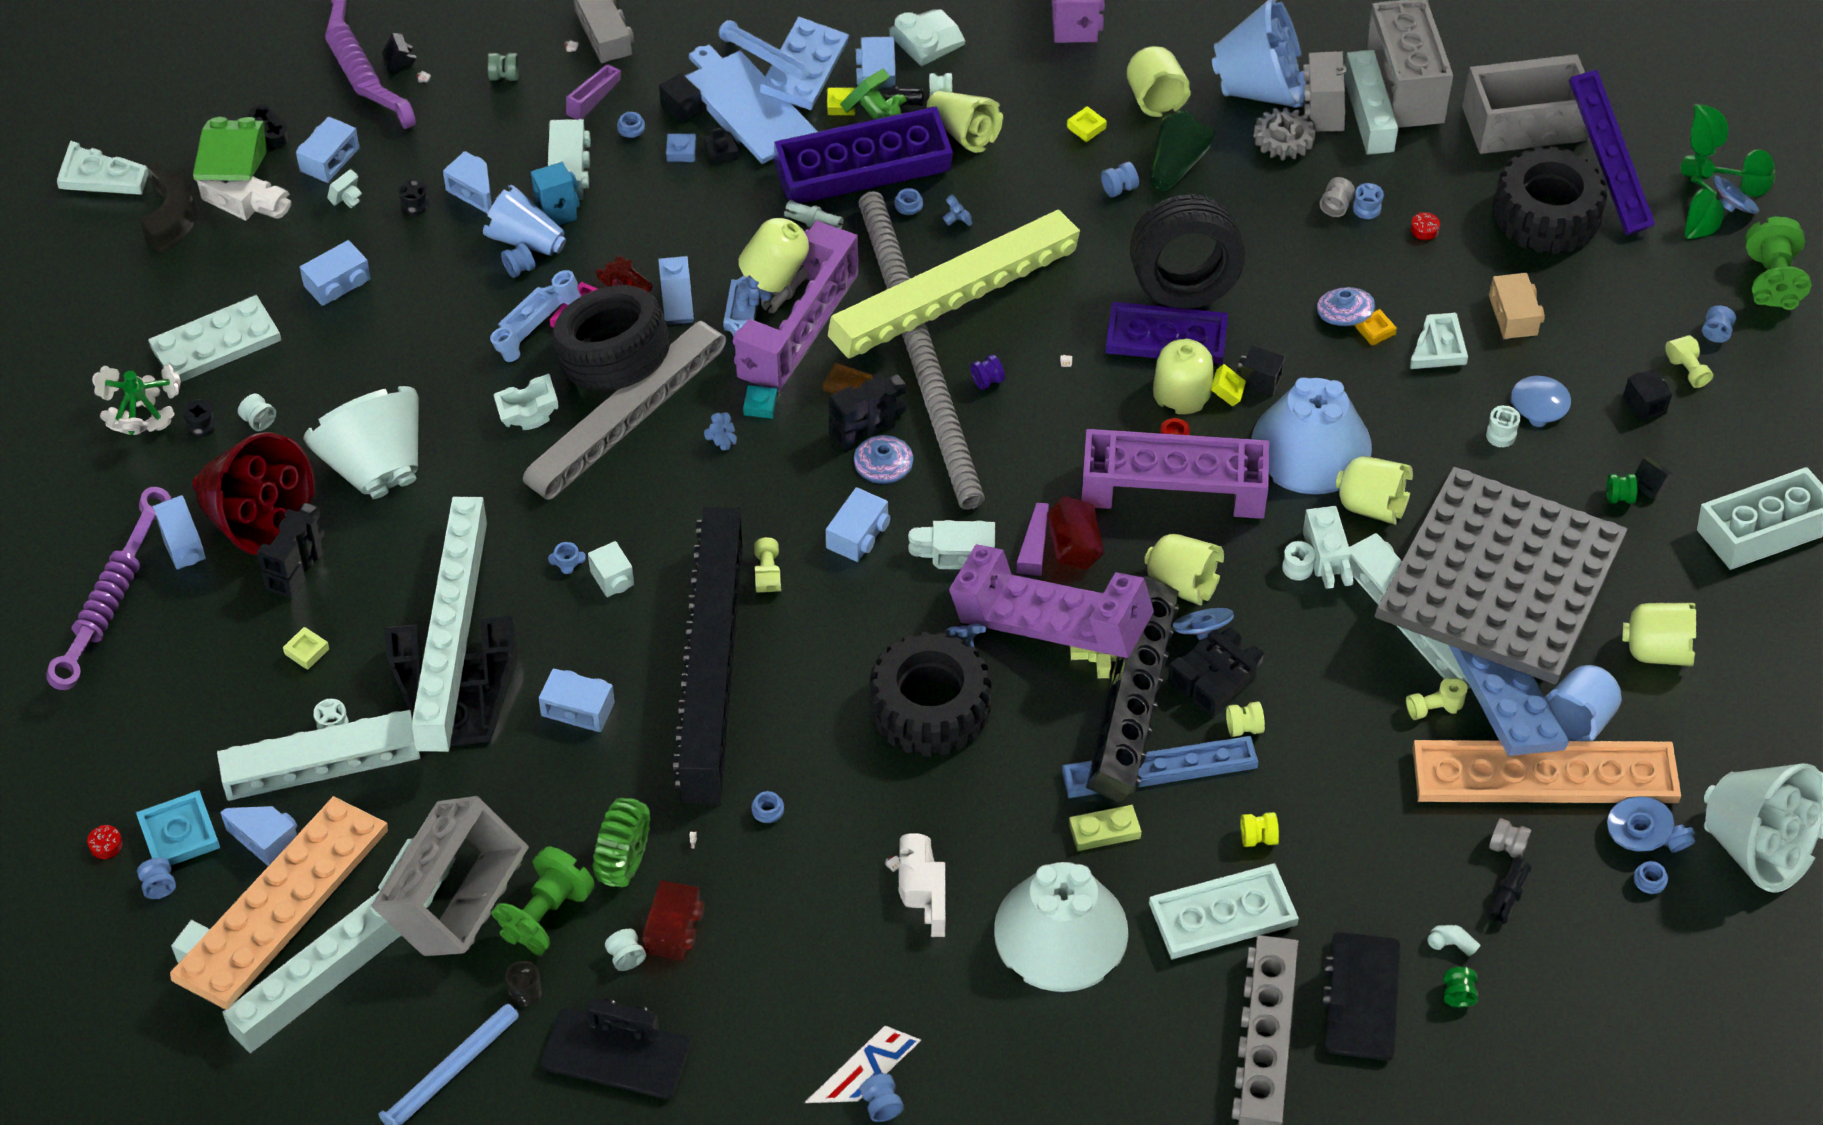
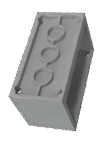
(1410, 61)
(1524, 104)
(426, 860)

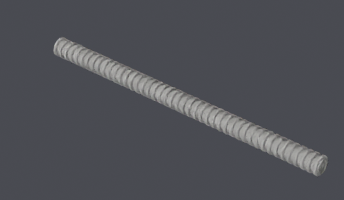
(924, 359)

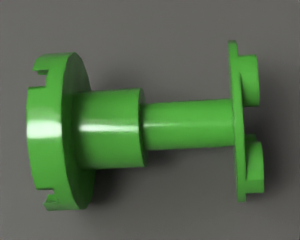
(1775, 247)
(556, 883)

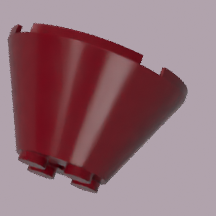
(254, 487)

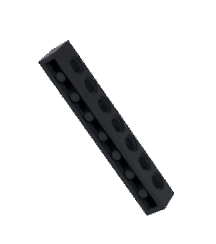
(1133, 701)

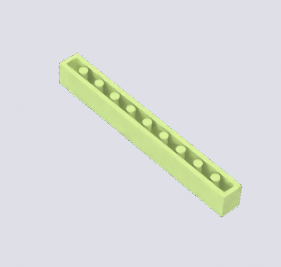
(952, 284)

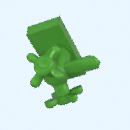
(870, 98)

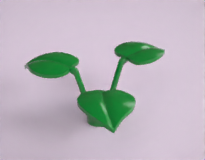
(1709, 131)

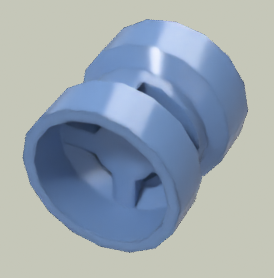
(1120, 179)
(881, 1097)

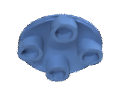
(1540, 399)

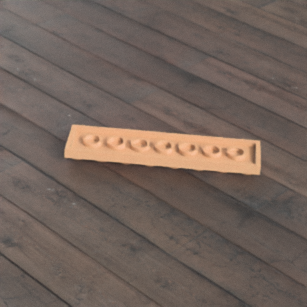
(1574, 775)
(278, 903)

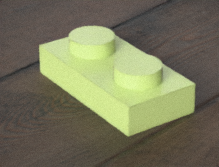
(1104, 827)

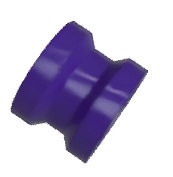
(987, 372)

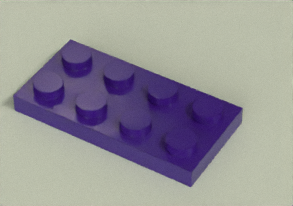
(1148, 329)

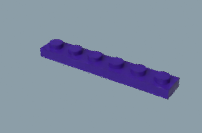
(1611, 152)

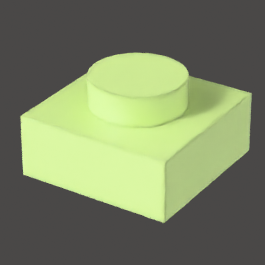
(306, 648)

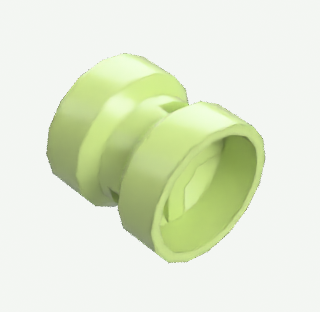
(1245, 719)

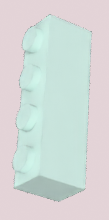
(1370, 102)

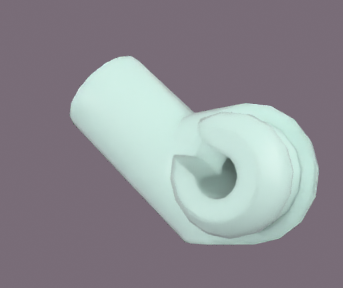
(1452, 934)

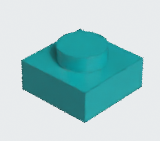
(760, 401)

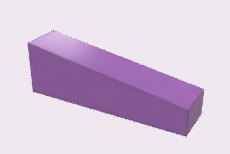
(590, 93)
(1032, 550)

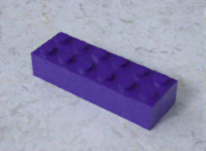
(862, 155)

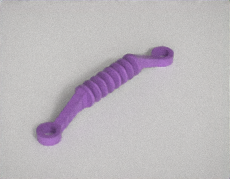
(359, 68)
(107, 594)

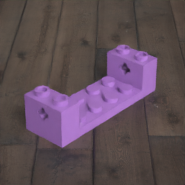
(1077, 20)
(770, 354)
(1176, 464)
(1050, 611)

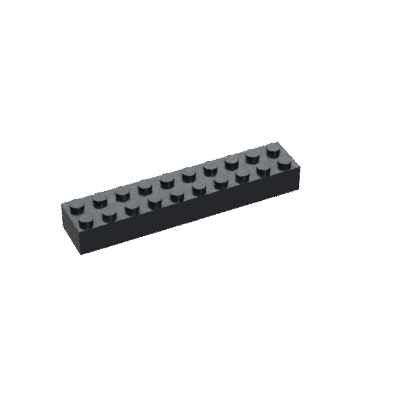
(709, 657)

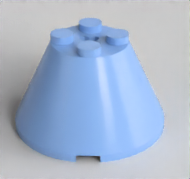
(1261, 58)
(1312, 436)

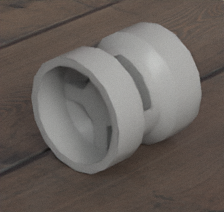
(1337, 197)
(1510, 838)

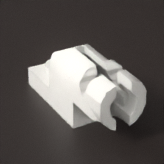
(245, 197)
(922, 880)

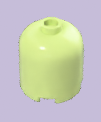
(1157, 81)
(774, 254)
(1183, 376)
(1375, 488)
(1185, 566)
(1662, 633)

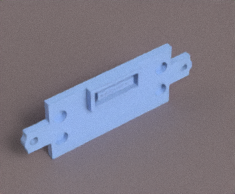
(734, 99)

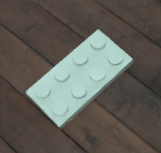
(216, 339)
(1223, 911)

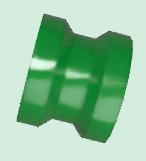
(1621, 488)
(1460, 987)

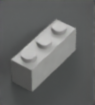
(605, 28)

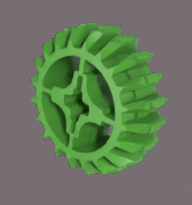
(621, 842)

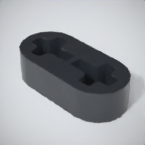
(273, 124)

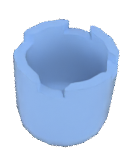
(1585, 702)

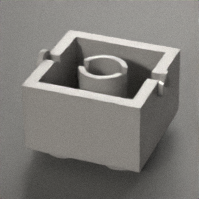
(1325, 91)

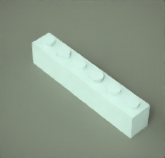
(1374, 568)
(317, 755)
(309, 976)

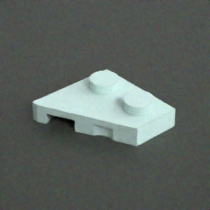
(1440, 343)

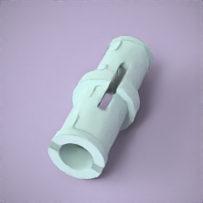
(810, 214)

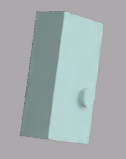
(1764, 518)

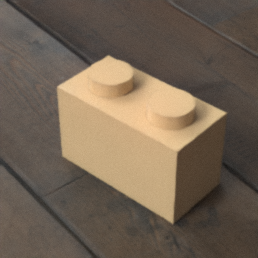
(1516, 305)

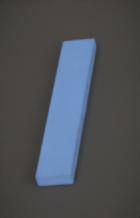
(1176, 764)

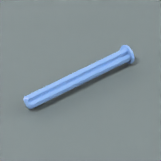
(731, 32)
(450, 1066)

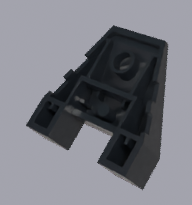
(482, 679)

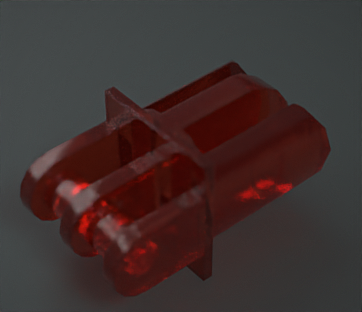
(622, 273)

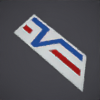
(874, 1058)

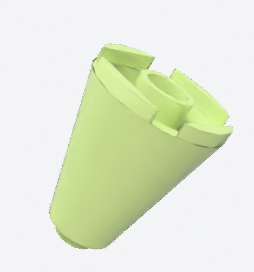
(968, 118)

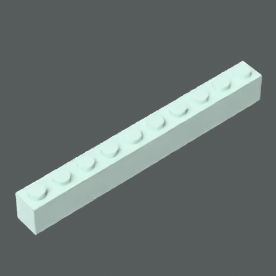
(449, 625)

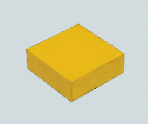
(1376, 328)

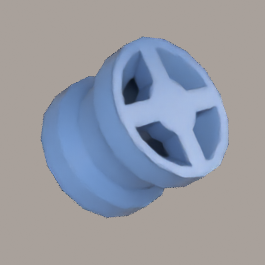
(1368, 201)
(518, 260)
(1719, 324)
(156, 878)

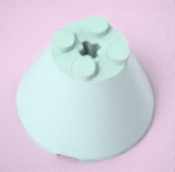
(371, 440)
(1768, 821)
(1061, 929)

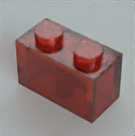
(1075, 533)
(672, 920)

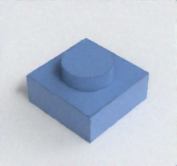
(681, 148)

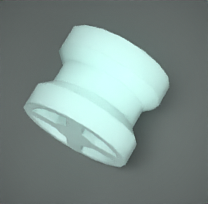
(940, 83)
(257, 412)
(1293, 566)
(330, 711)
(625, 949)

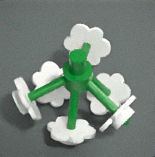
(139, 393)

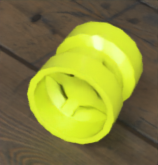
(1259, 829)

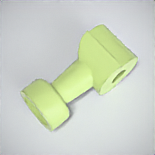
(1686, 351)
(767, 574)
(1450, 696)

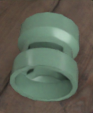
(503, 66)

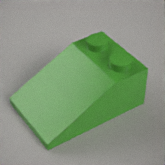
(230, 149)

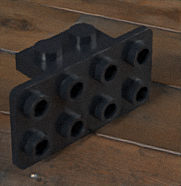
(1361, 996)
(617, 1048)

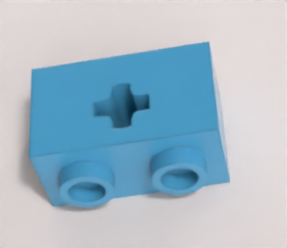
(555, 192)

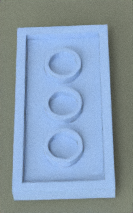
(814, 46)

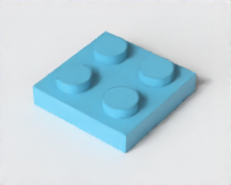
(178, 829)

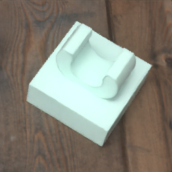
(345, 189)

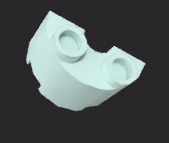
(527, 406)

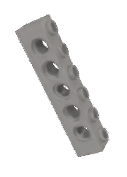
(1279, 958)

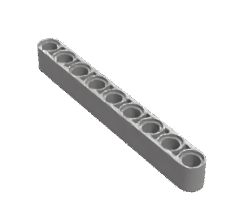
(622, 412)

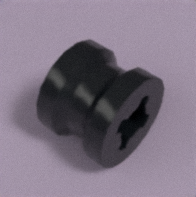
(413, 197)
(206, 421)

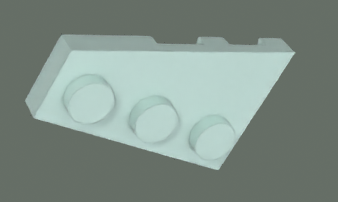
(96, 172)

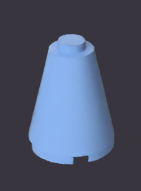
(521, 221)

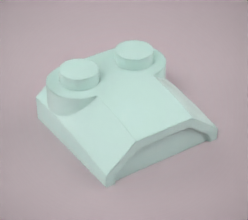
(926, 35)

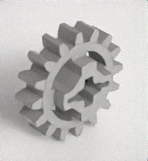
(1284, 133)

